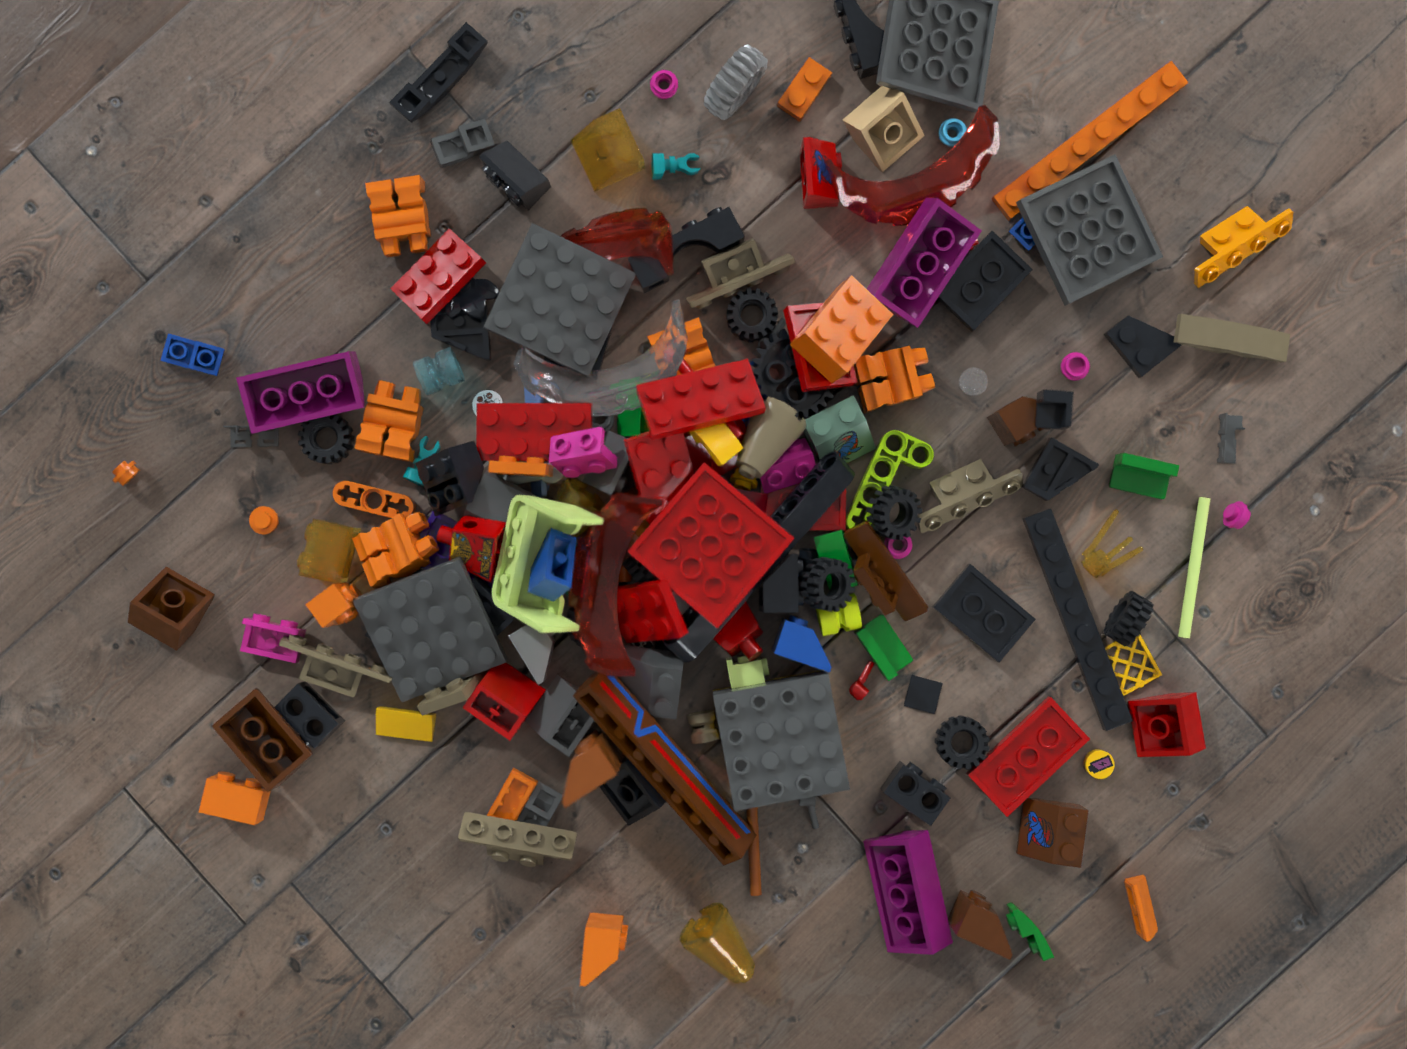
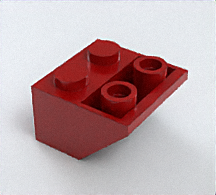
(504, 699)

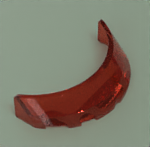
(945, 179)
(627, 235)
(596, 581)

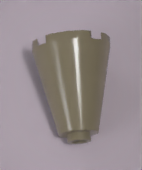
(768, 438)

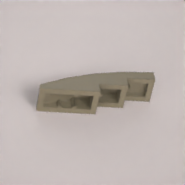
(1231, 338)

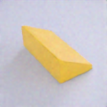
(405, 723)

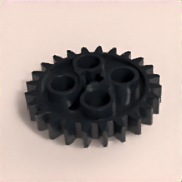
(776, 355)

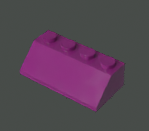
(923, 261)
(302, 391)
(908, 892)

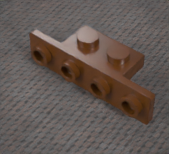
(882, 575)

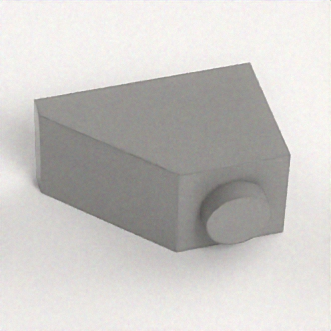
(535, 650)

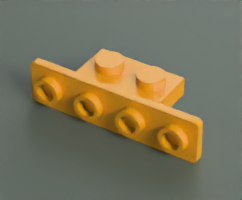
(1237, 239)

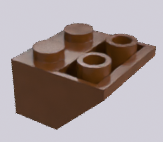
(1015, 421)

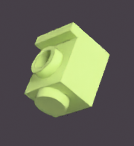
(747, 672)

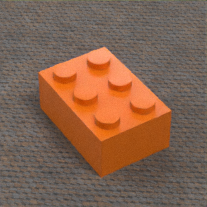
(841, 329)

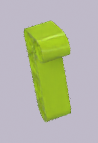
(892, 460)

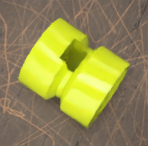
(847, 618)

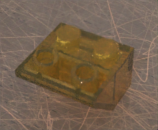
(328, 551)

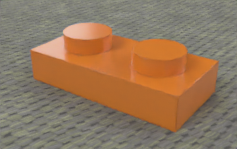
(804, 89)
(533, 467)

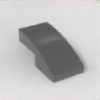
(462, 144)
(540, 805)

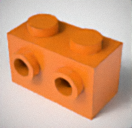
(335, 605)
(234, 798)

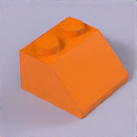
(602, 943)

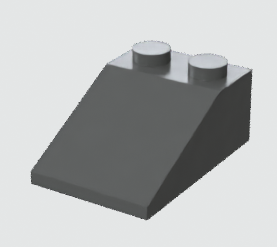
(655, 680)

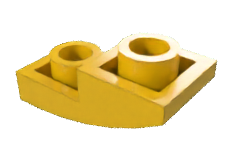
(718, 442)

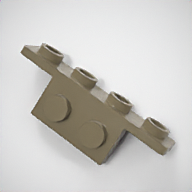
(735, 269)
(965, 491)
(331, 669)
(517, 839)

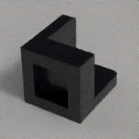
(1054, 409)

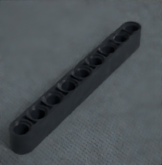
(796, 517)

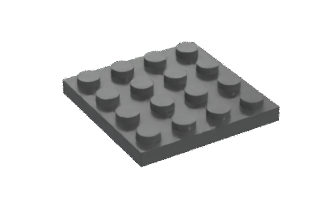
(938, 49)
(1089, 229)
(559, 300)
(430, 629)

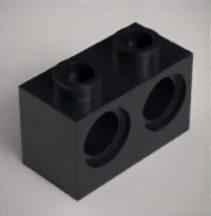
(313, 708)
(912, 797)

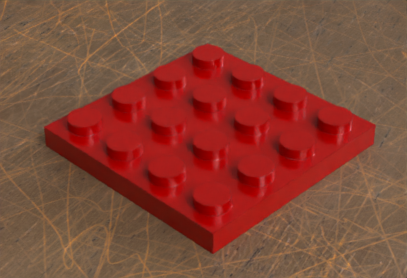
(711, 545)

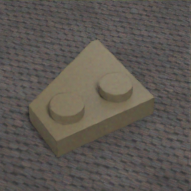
(453, 693)

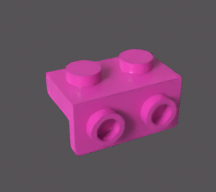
(581, 453)
(789, 468)
(263, 637)

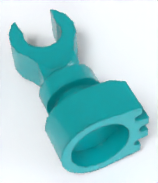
(660, 164)
(411, 474)

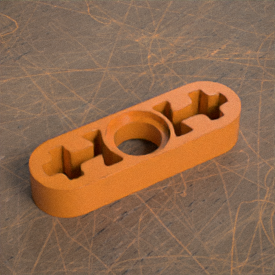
(356, 488)

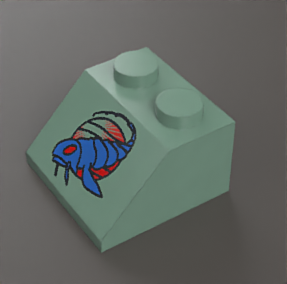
(840, 430)

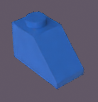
(553, 566)

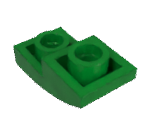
(834, 546)
(1024, 926)

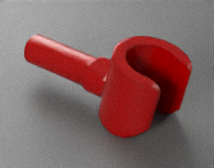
(857, 689)

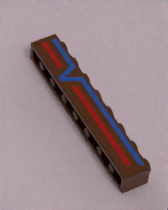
(665, 766)

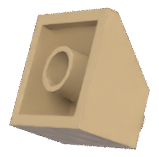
(884, 126)

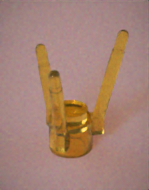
(1099, 562)

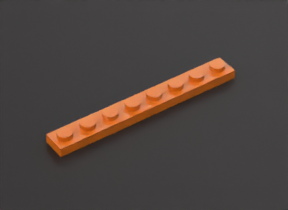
(1092, 137)

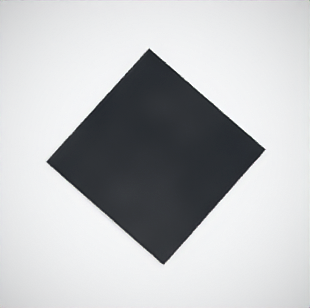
(923, 694)

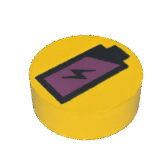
(1099, 764)

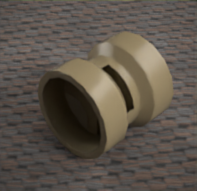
(703, 733)

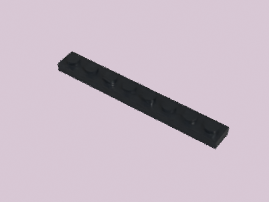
(1077, 619)

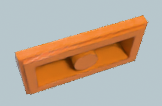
(1141, 907)

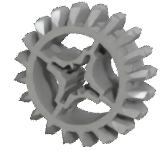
(735, 82)

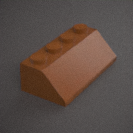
(592, 765)

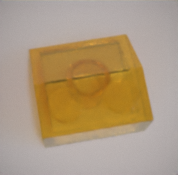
(608, 150)

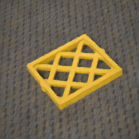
(1139, 683)

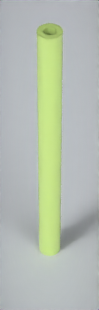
(1194, 567)

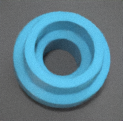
(954, 124)

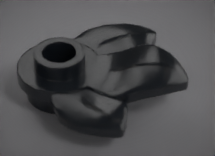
(472, 298)

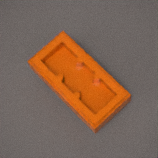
(513, 796)

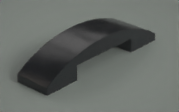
(441, 75)

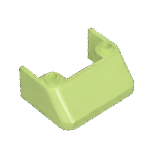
(524, 533)

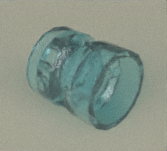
(428, 370)

